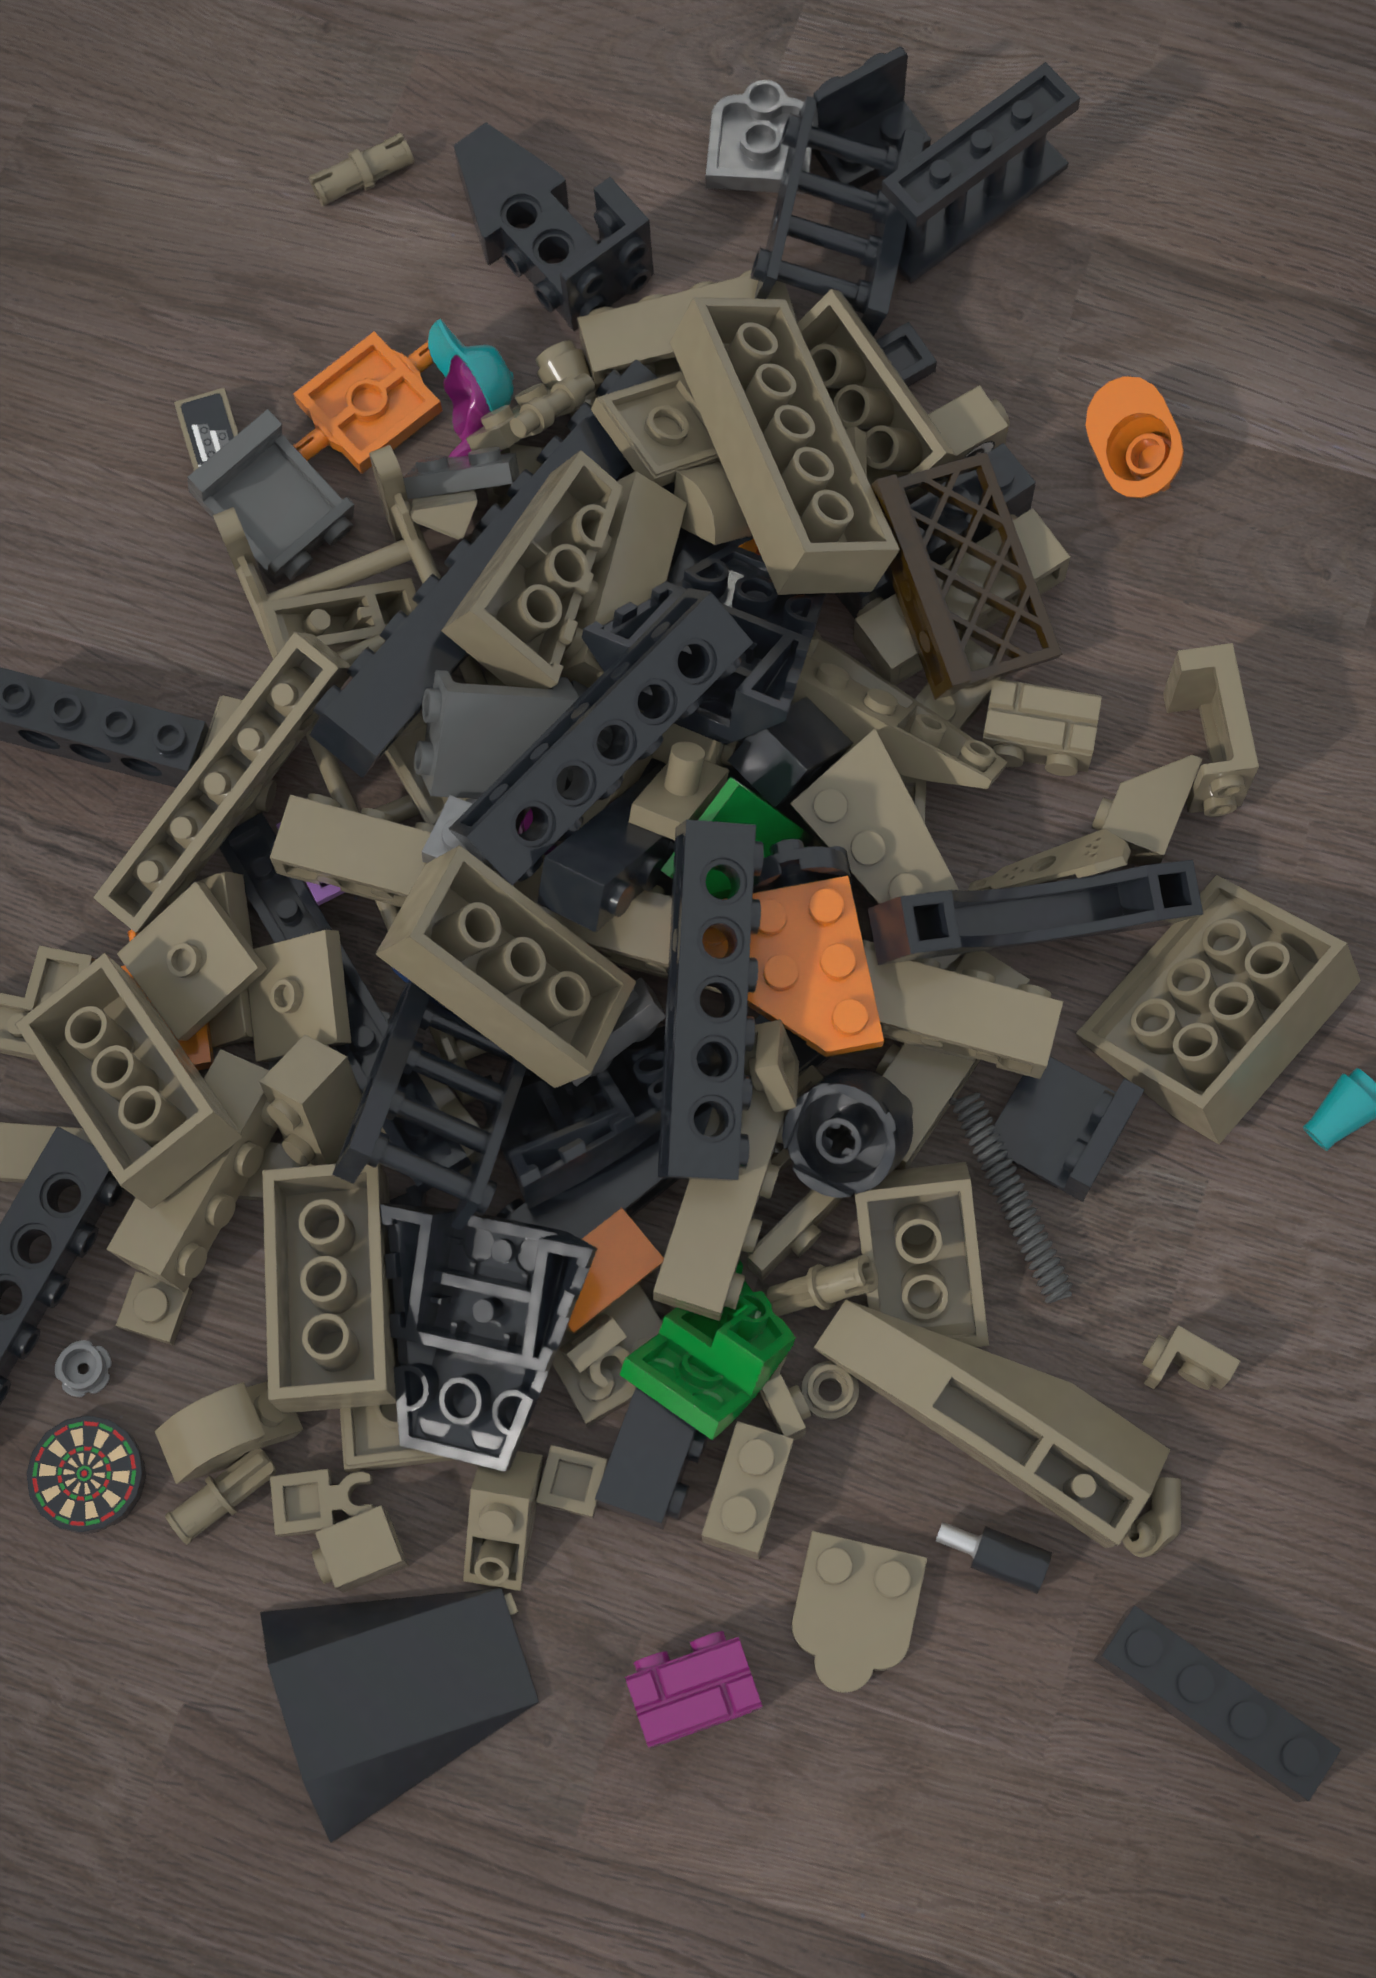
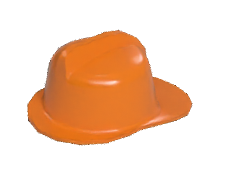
(1134, 437)

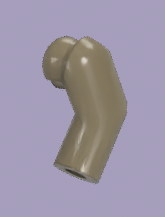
(1158, 1525)

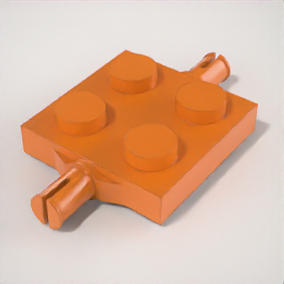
(367, 401)

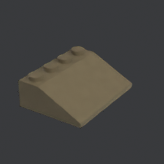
(1221, 1007)

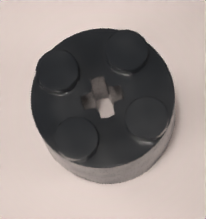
(819, 1128)

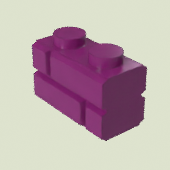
(692, 1690)

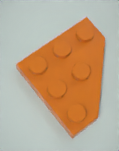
(812, 966)

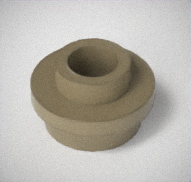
(823, 1373)

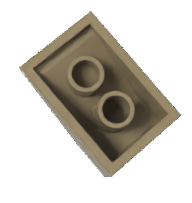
(926, 1250)

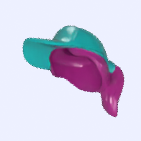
(473, 380)

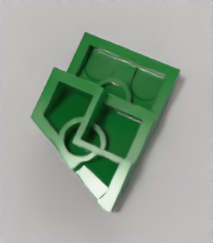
(710, 1366)

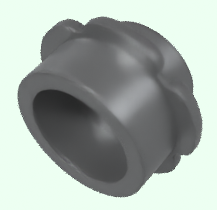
(68, 1368)

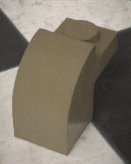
(221, 1429)

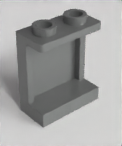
(276, 496)
(482, 731)

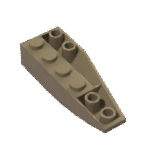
(913, 735)
(1006, 1416)

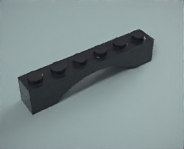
(1033, 914)

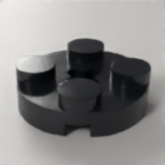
(795, 865)

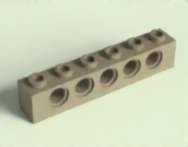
(223, 782)

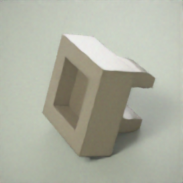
(593, 1345)

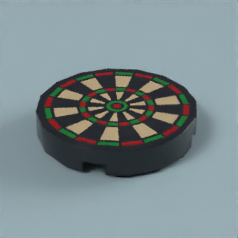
(86, 1474)

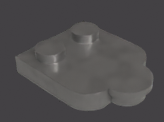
(747, 139)

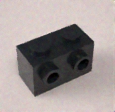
(789, 754)
(650, 1463)

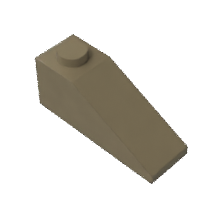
(339, 615)

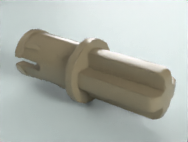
(824, 1286)
(221, 1495)

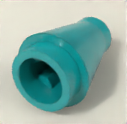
(1344, 1109)

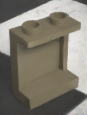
(1211, 682)

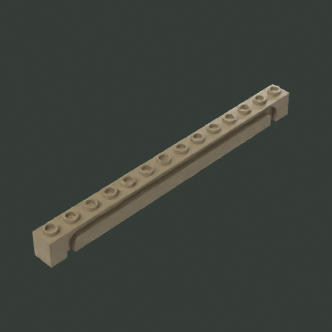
(914, 999)

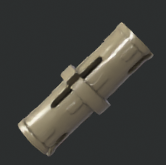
(361, 169)

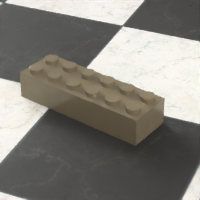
(783, 446)

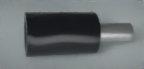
(1000, 1555)

